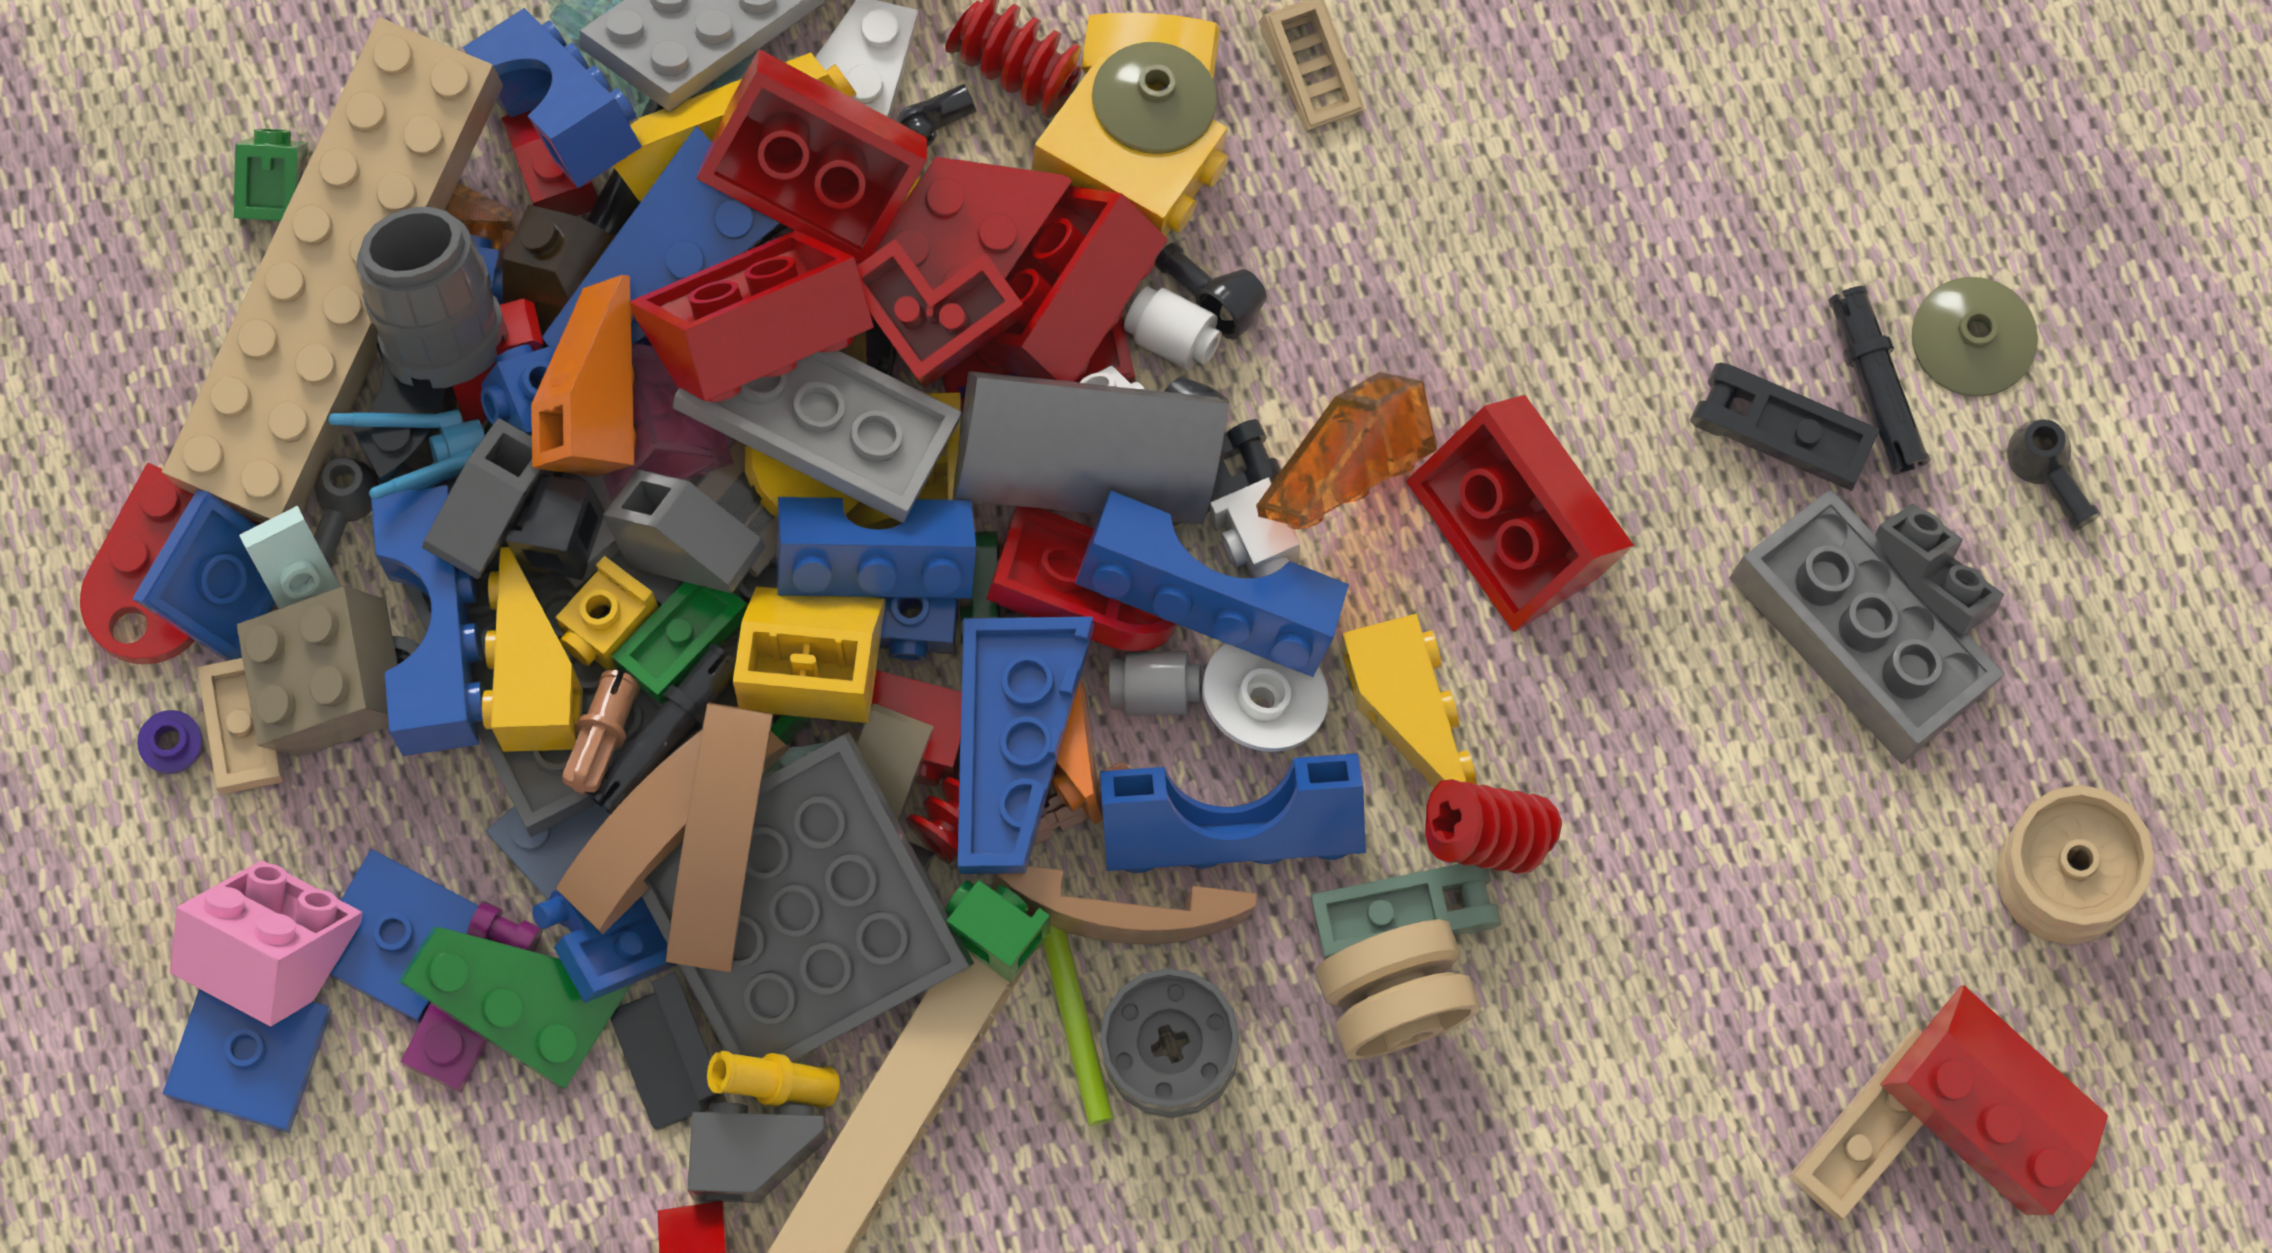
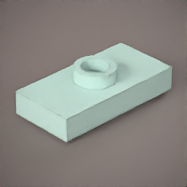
(289, 558)

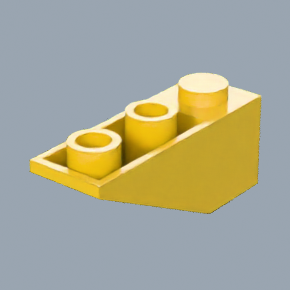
(534, 683)
(1399, 694)

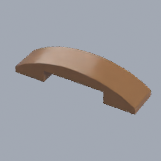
(718, 837)
(637, 838)
(1203, 914)

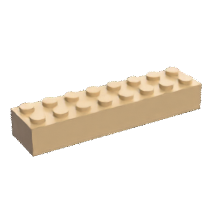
(303, 324)

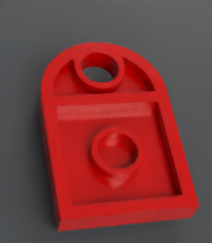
(123, 564)
(1039, 577)

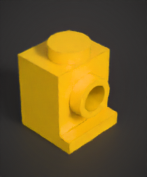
(596, 638)

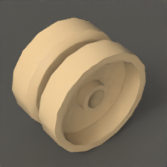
(2083, 827)
(1397, 989)

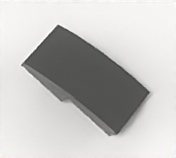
(1925, 559)

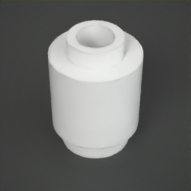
(1173, 327)

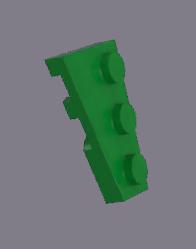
(511, 1000)

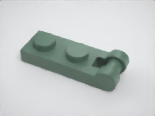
(1374, 907)

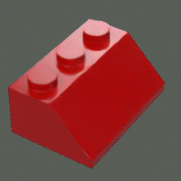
(813, 157)
(1075, 284)
(754, 315)
(1518, 511)
(1999, 1105)

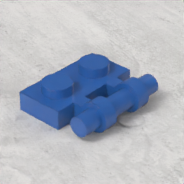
(606, 961)

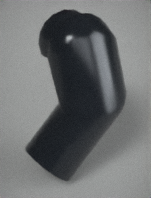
(937, 112)

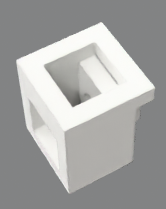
(1252, 540)

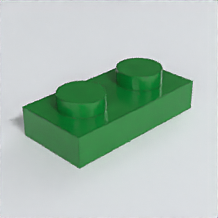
(678, 636)

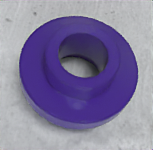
(183, 754)

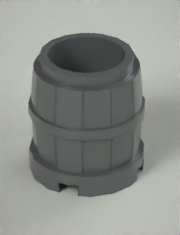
(429, 297)

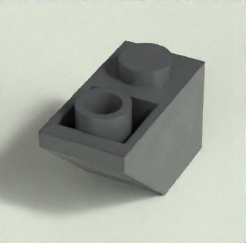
(485, 500)
(680, 533)
(747, 1154)

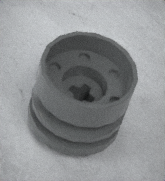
(1187, 1009)

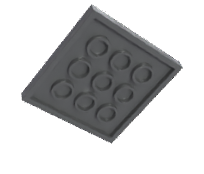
(829, 913)

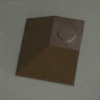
(550, 260)

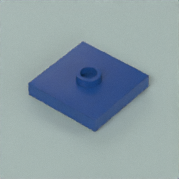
(206, 577)
(395, 921)
(245, 1066)

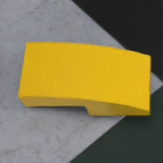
(1114, 31)

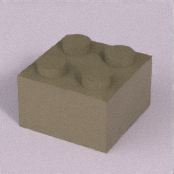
(318, 670)

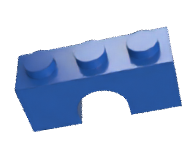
(831, 556)

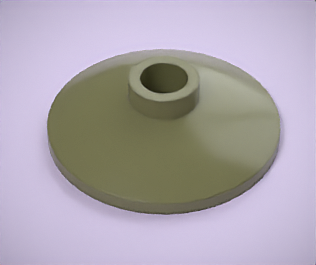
(1149, 118)
(1967, 362)

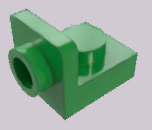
(266, 174)

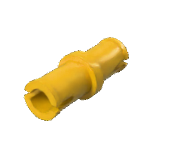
(773, 1079)

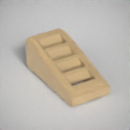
(1290, 17)

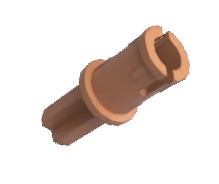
(600, 732)

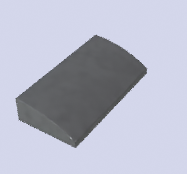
(1079, 441)
(1863, 626)

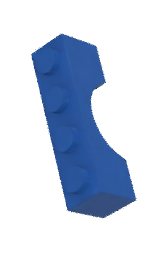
(572, 104)
(1143, 564)
(432, 691)
(1308, 814)

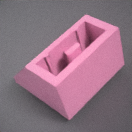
(262, 941)

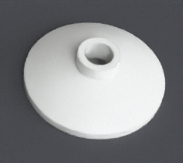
(1295, 700)

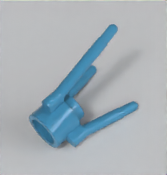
(448, 449)

